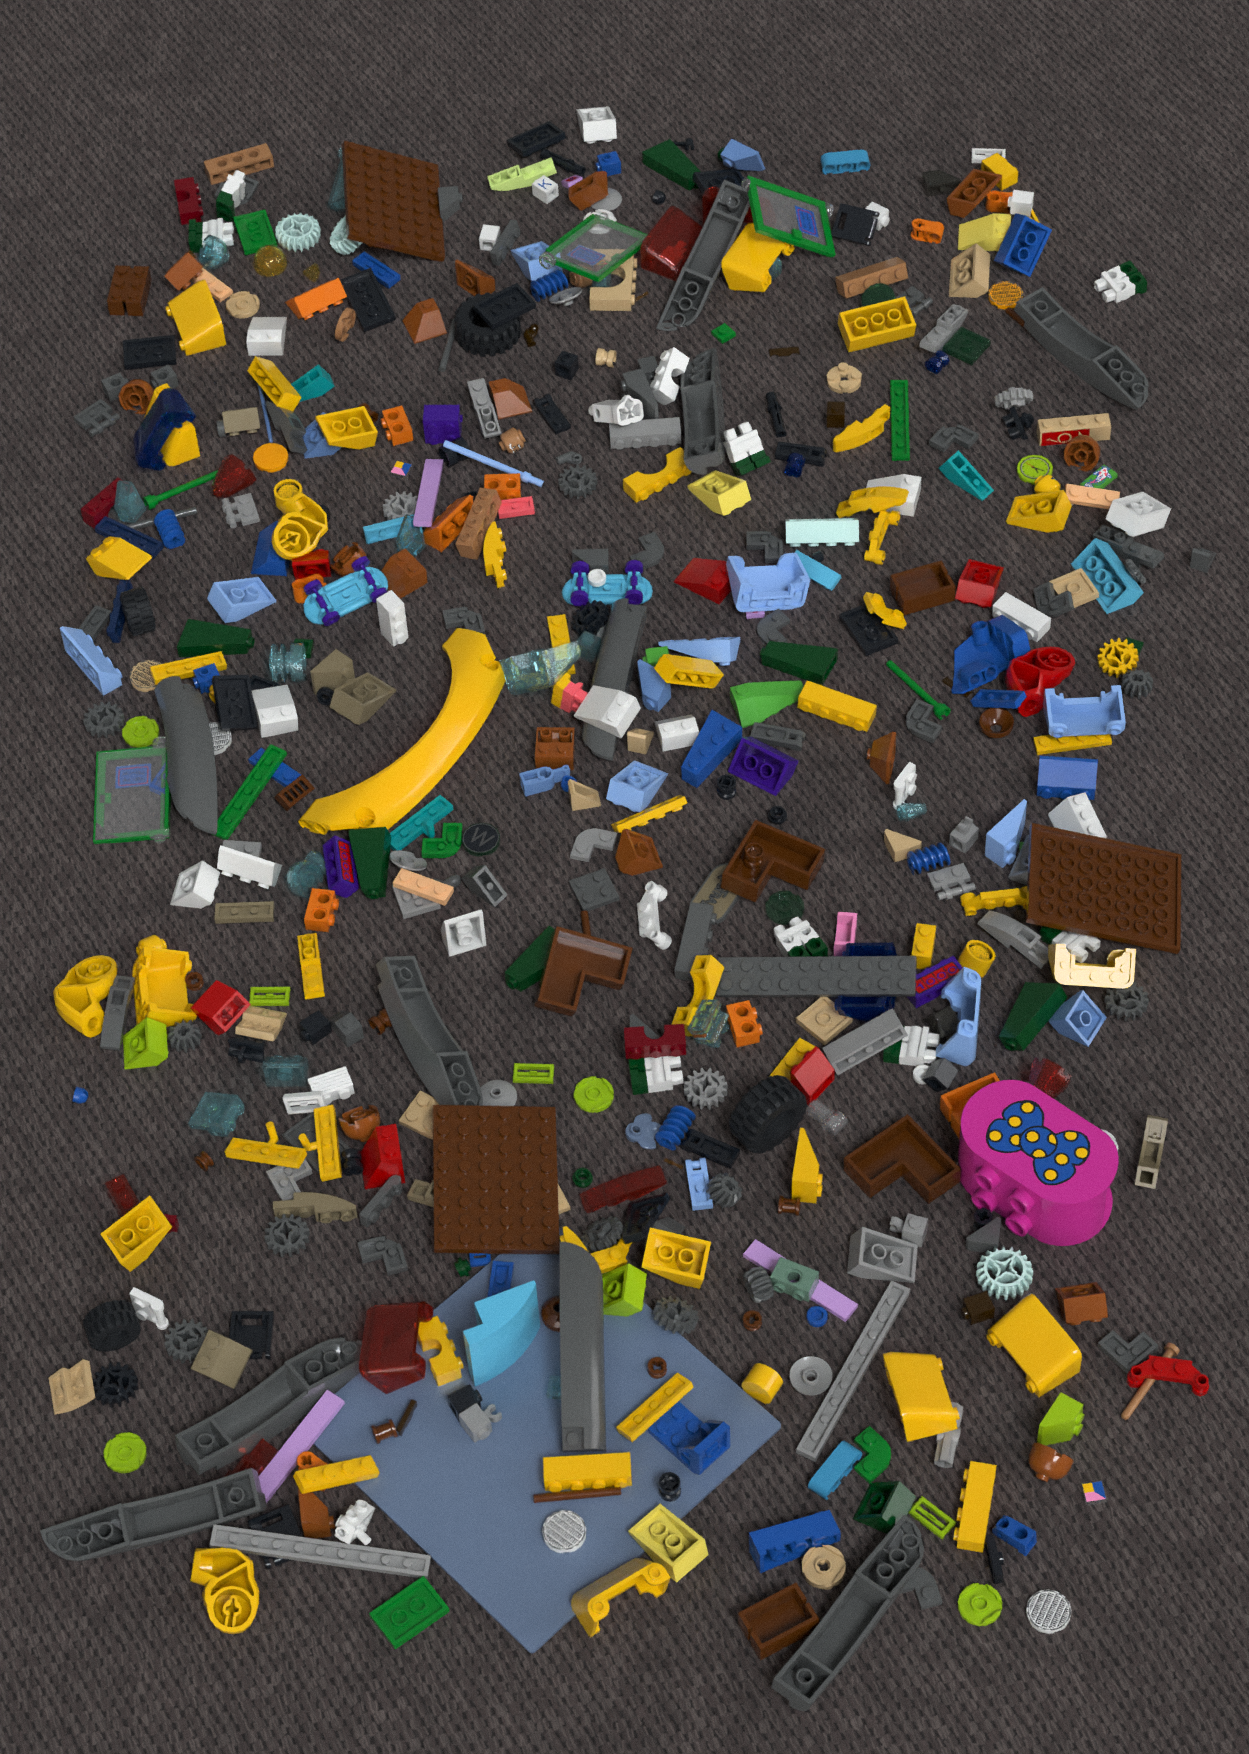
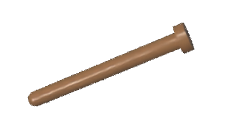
(1170, 1350)

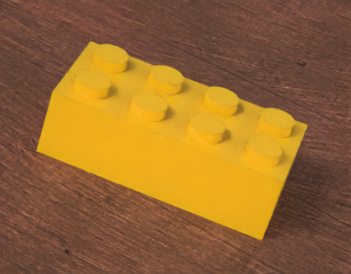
(876, 324)

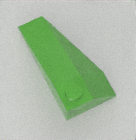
(760, 700)

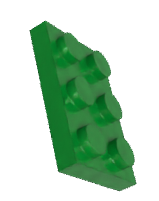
(254, 231)
(409, 1612)

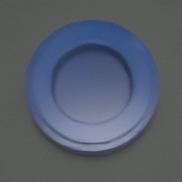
(817, 1316)

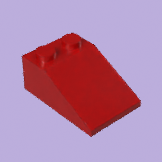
(706, 578)
(979, 583)

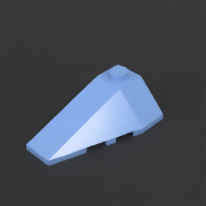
(717, 649)

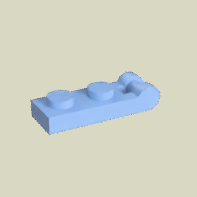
(698, 1184)

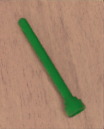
(153, 500)
(939, 708)

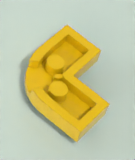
(890, 617)

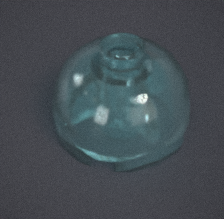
(214, 253)
(302, 875)

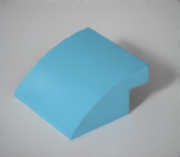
(502, 1332)

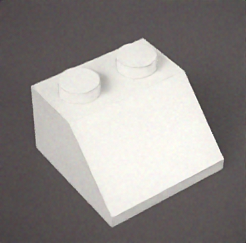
(677, 732)
(196, 886)

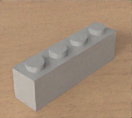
(646, 433)
(865, 1041)

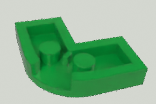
(445, 846)
(877, 1453)

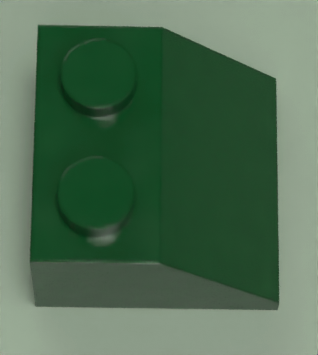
(884, 1505)

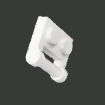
(905, 784)
(149, 1308)

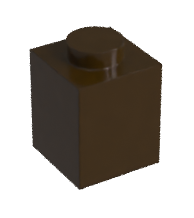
(835, 414)
(977, 1308)

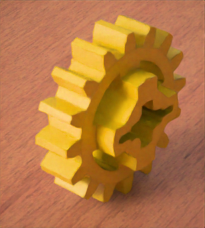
(1112, 663)

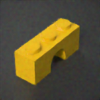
(446, 1365)

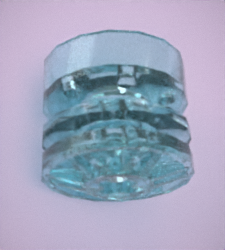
(288, 662)

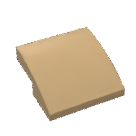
(261, 1023)
(72, 1387)

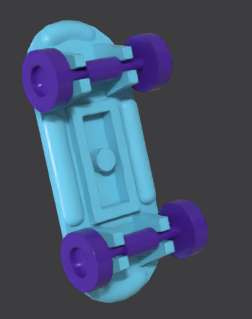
(617, 586)
(344, 595)

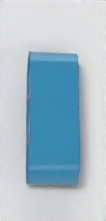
(845, 161)
(834, 1469)

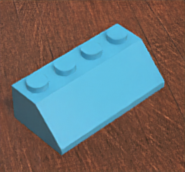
(1108, 576)

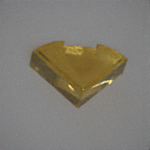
(312, 272)

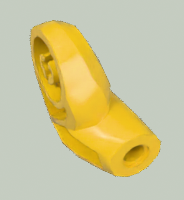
(299, 527)
(82, 990)
(228, 1587)

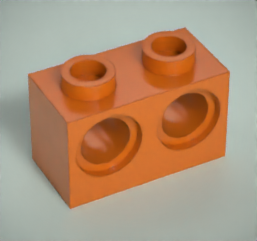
(397, 425)
(507, 485)
(321, 905)
(741, 1024)

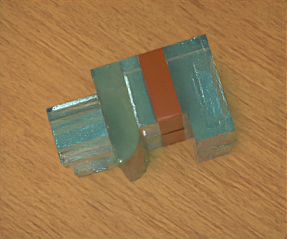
(709, 1023)

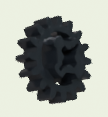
(590, 617)
(109, 1391)

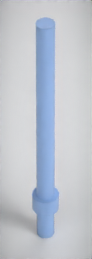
(525, 476)

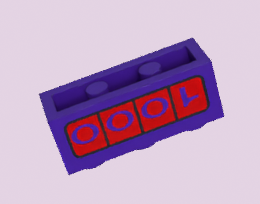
(340, 867)
(932, 981)

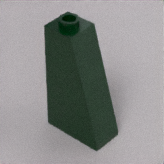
(671, 163)
(207, 638)
(800, 660)
(371, 858)
(530, 964)
(1030, 1013)

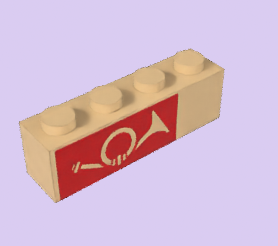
(1063, 429)

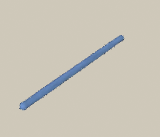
(265, 413)

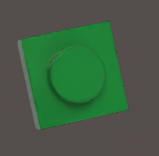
(723, 333)

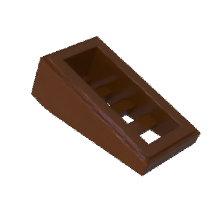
(283, 800)

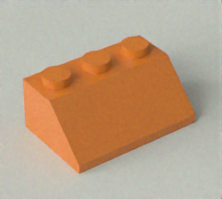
(317, 299)
(448, 524)

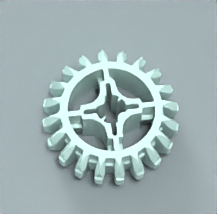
(297, 232)
(339, 239)
(1005, 1282)

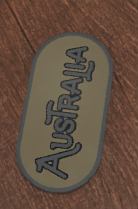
(712, 894)

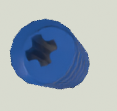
(547, 283)
(169, 529)
(927, 857)
(674, 1127)

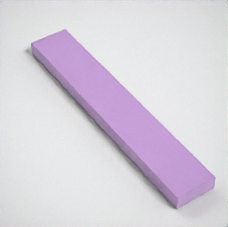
(428, 493)
(823, 1295)
(299, 1442)

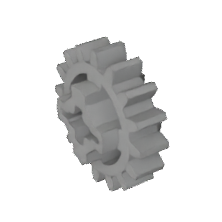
(1013, 397)
(399, 505)
(698, 1083)

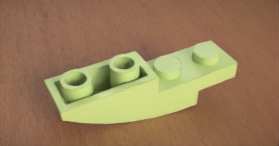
(518, 178)

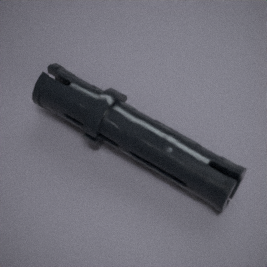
(568, 164)
(774, 409)

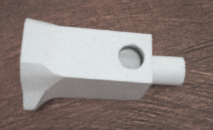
(618, 411)

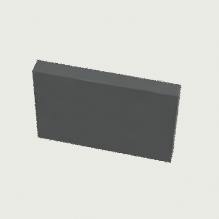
(307, 1127)

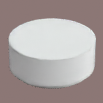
(596, 577)
(919, 1072)

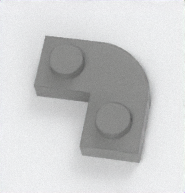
(592, 838)

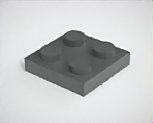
(594, 890)

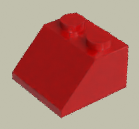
(314, 563)

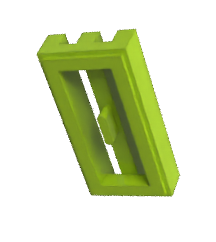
(269, 999)
(534, 1076)
(945, 1529)

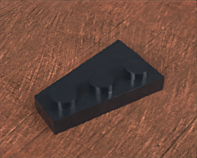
(642, 1216)

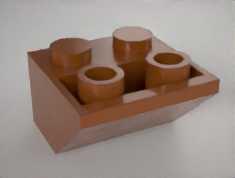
(589, 190)
(555, 747)

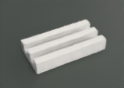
(988, 152)
(303, 1100)

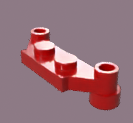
(1168, 1370)

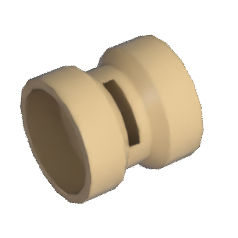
(604, 357)

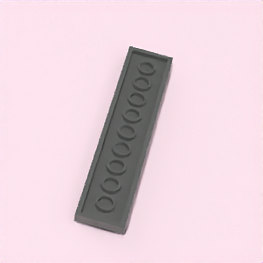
(818, 976)

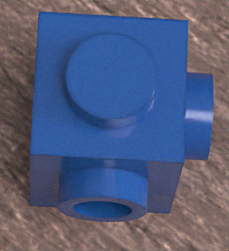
(609, 163)
(204, 676)

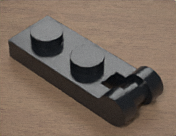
(551, 414)
(785, 449)
(710, 1148)

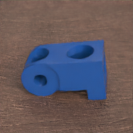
(1015, 1534)

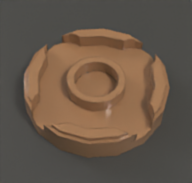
(344, 323)

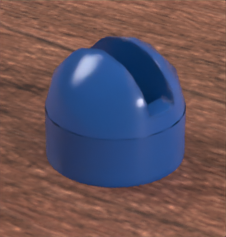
(564, 783)
(80, 1095)

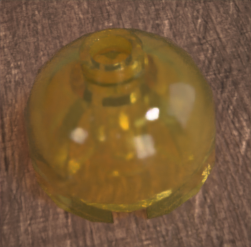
(270, 261)

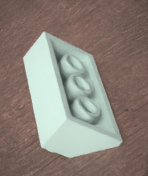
(822, 531)

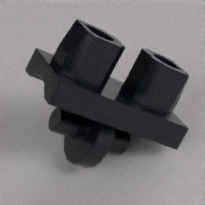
(1013, 418)
(246, 1049)

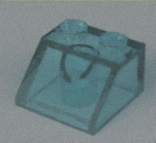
(286, 1071)

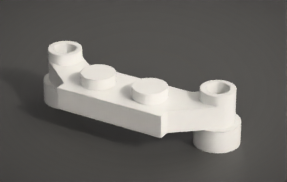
(648, 915)

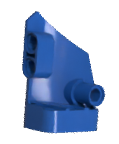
(987, 652)

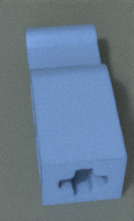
(541, 779)

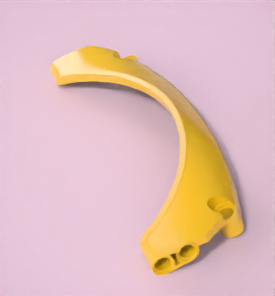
(404, 783)

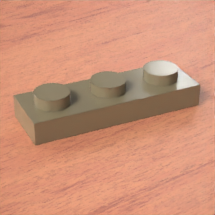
(244, 912)

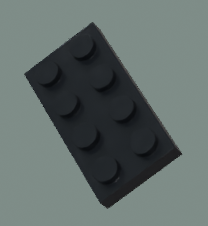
(367, 299)

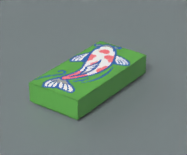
(1100, 478)

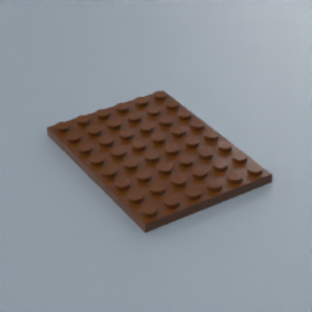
(392, 201)
(1104, 888)
(495, 1180)

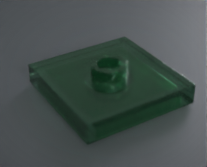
(966, 345)

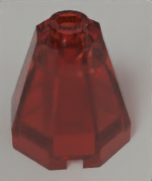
(231, 477)
(1048, 1077)

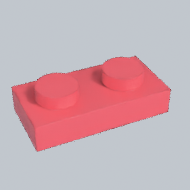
(516, 507)

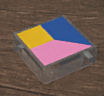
(401, 470)
(1093, 1493)

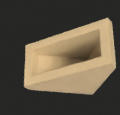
(639, 740)
(582, 796)
(900, 845)

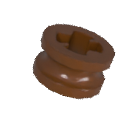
(194, 975)
(204, 1161)
(757, 1324)
(657, 1361)

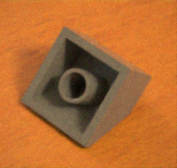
(241, 420)
(332, 671)
(221, 1359)

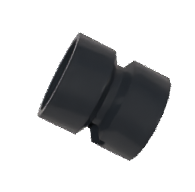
(453, 457)

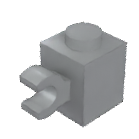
(964, 835)
(912, 1230)
(478, 1422)

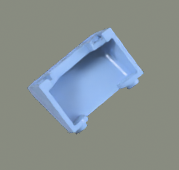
(768, 587)
(1084, 715)
(964, 996)

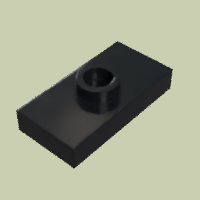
(994, 1558)

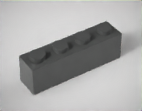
(695, 938)

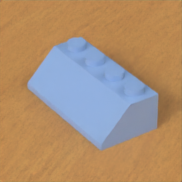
(91, 659)

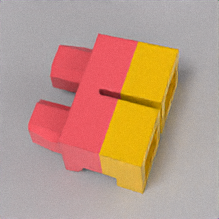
(567, 694)

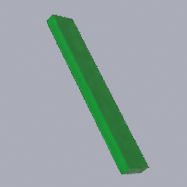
(899, 420)
(249, 791)

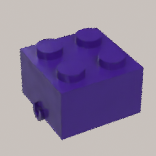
(441, 423)

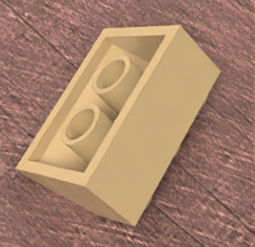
(970, 273)

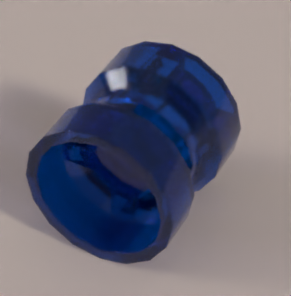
(935, 363)
(794, 465)

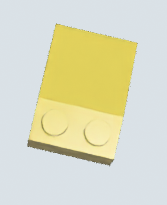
(984, 231)
(721, 492)
(669, 1542)

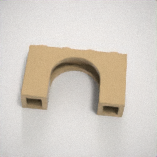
(620, 296)

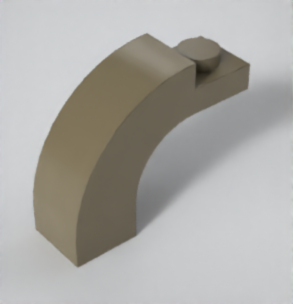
(1151, 1152)

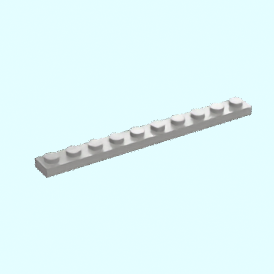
(853, 1371)
(321, 1551)

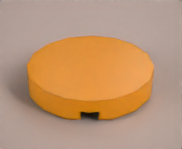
(270, 457)

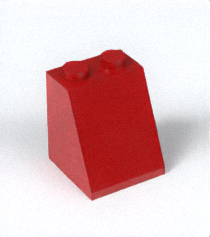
(382, 1157)

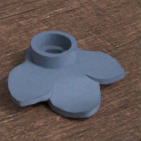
(646, 1131)

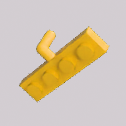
(326, 1143)
(266, 1152)

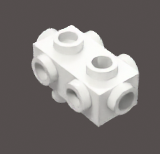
(355, 1523)

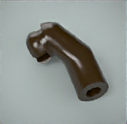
(530, 334)

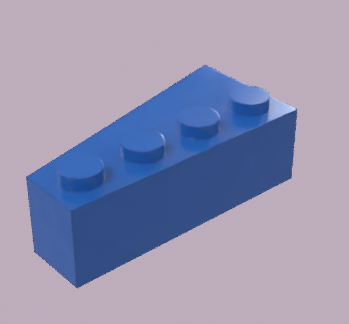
(710, 748)
(792, 1539)

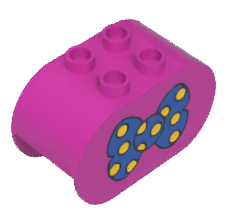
(1036, 1163)

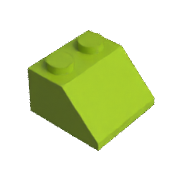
(145, 1044)
(623, 1291)
(1061, 1421)

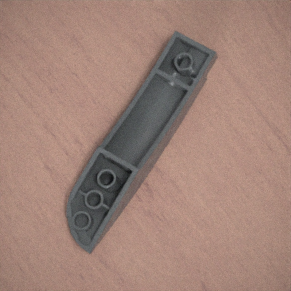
(851, 1616)

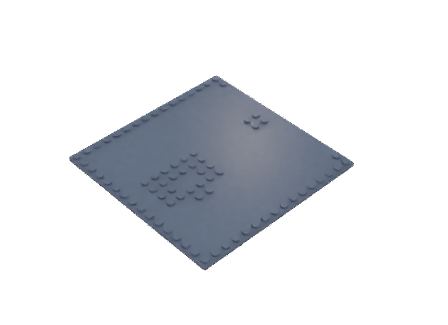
(476, 1500)

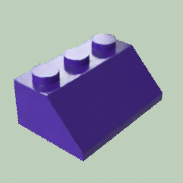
(762, 765)

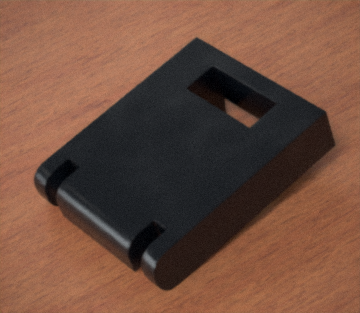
(857, 226)
(253, 1336)
(287, 1526)

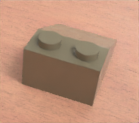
(361, 698)

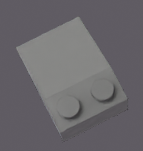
(881, 1257)

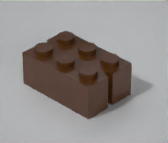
(131, 287)
(922, 587)
(778, 1621)

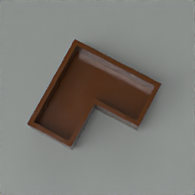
(783, 858)
(577, 959)
(906, 1153)

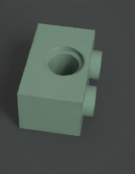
(788, 1270)

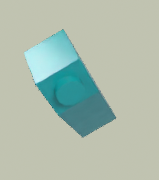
(313, 383)
(965, 476)

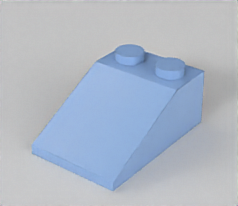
(528, 260)
(239, 598)
(635, 786)
(1005, 836)

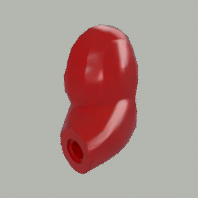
(1038, 671)

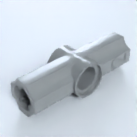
(948, 1442)

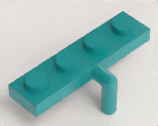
(420, 823)

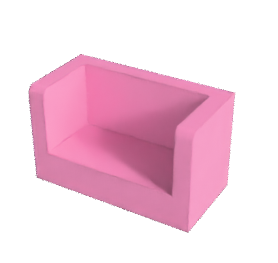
(845, 931)

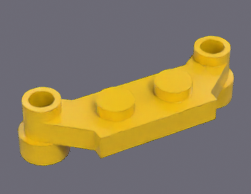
(877, 535)
(993, 899)
(612, 1257)

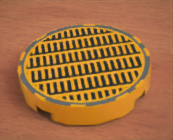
(1005, 294)

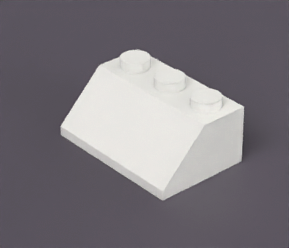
(1077, 815)
(248, 867)

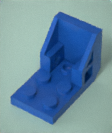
(690, 1439)

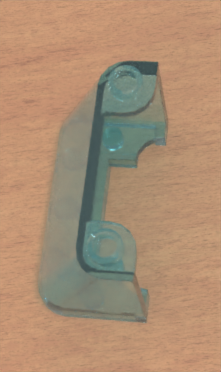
(539, 667)

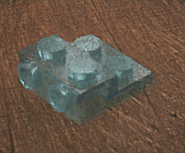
(217, 1113)

